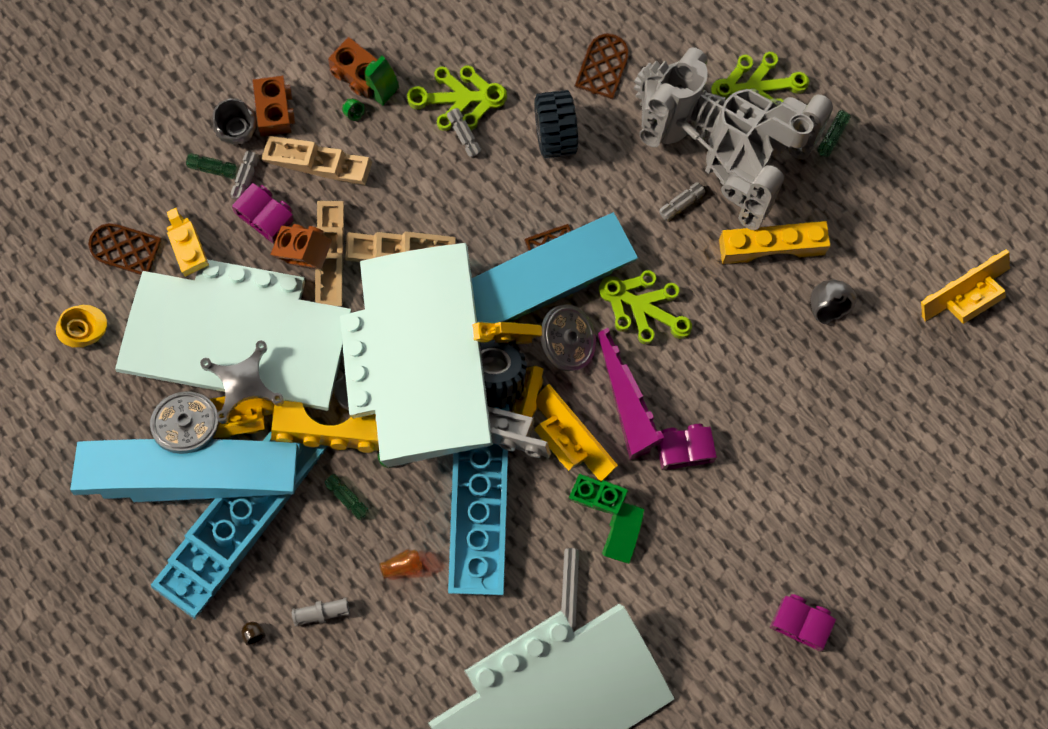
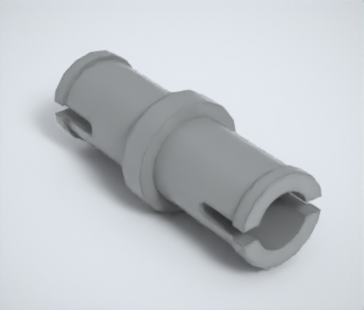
(320, 612)

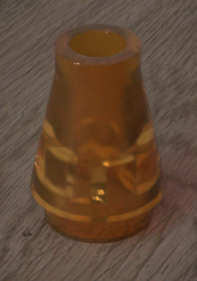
(403, 564)

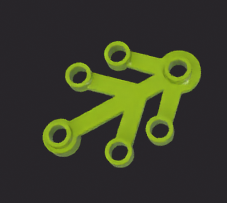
(755, 80)
(461, 96)
(642, 305)

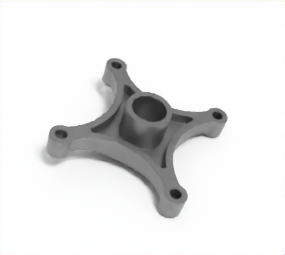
(242, 382)

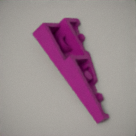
(633, 413)

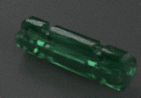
(834, 133)
(211, 165)
(346, 496)

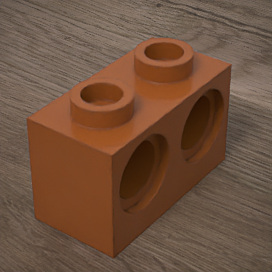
(352, 73)
(270, 106)
(301, 246)

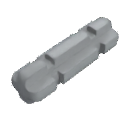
(463, 132)
(244, 174)
(682, 201)

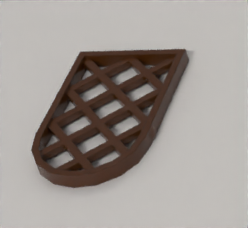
(593, 90)
(151, 257)

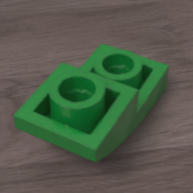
(381, 79)
(598, 495)
(623, 533)

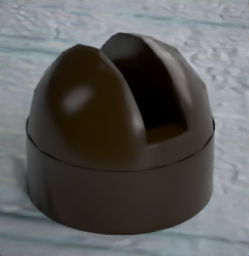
(252, 633)

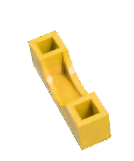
(794, 239)
(294, 425)

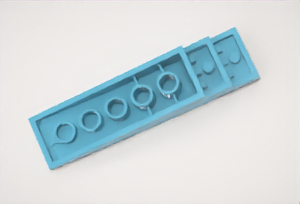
(552, 271)
(151, 473)
(478, 521)
(222, 540)

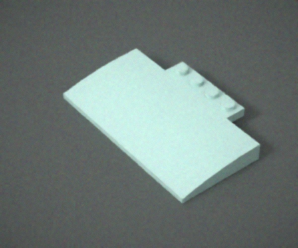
(222, 319)
(417, 356)
(564, 679)

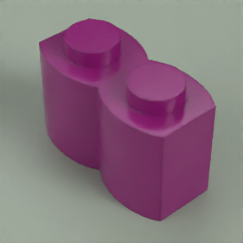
(262, 211)
(686, 447)
(802, 622)

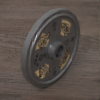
(568, 337)
(184, 422)

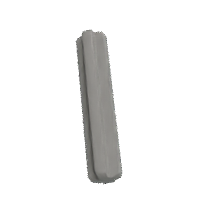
(570, 585)

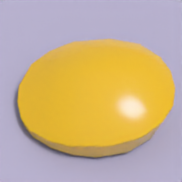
(85, 316)

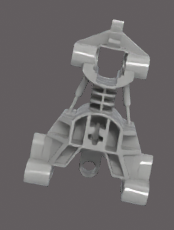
(739, 132)

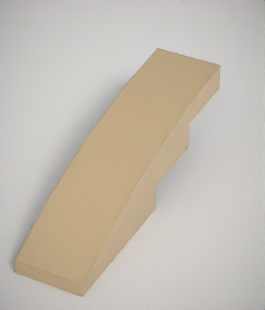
(316, 160)
(365, 246)
(330, 278)

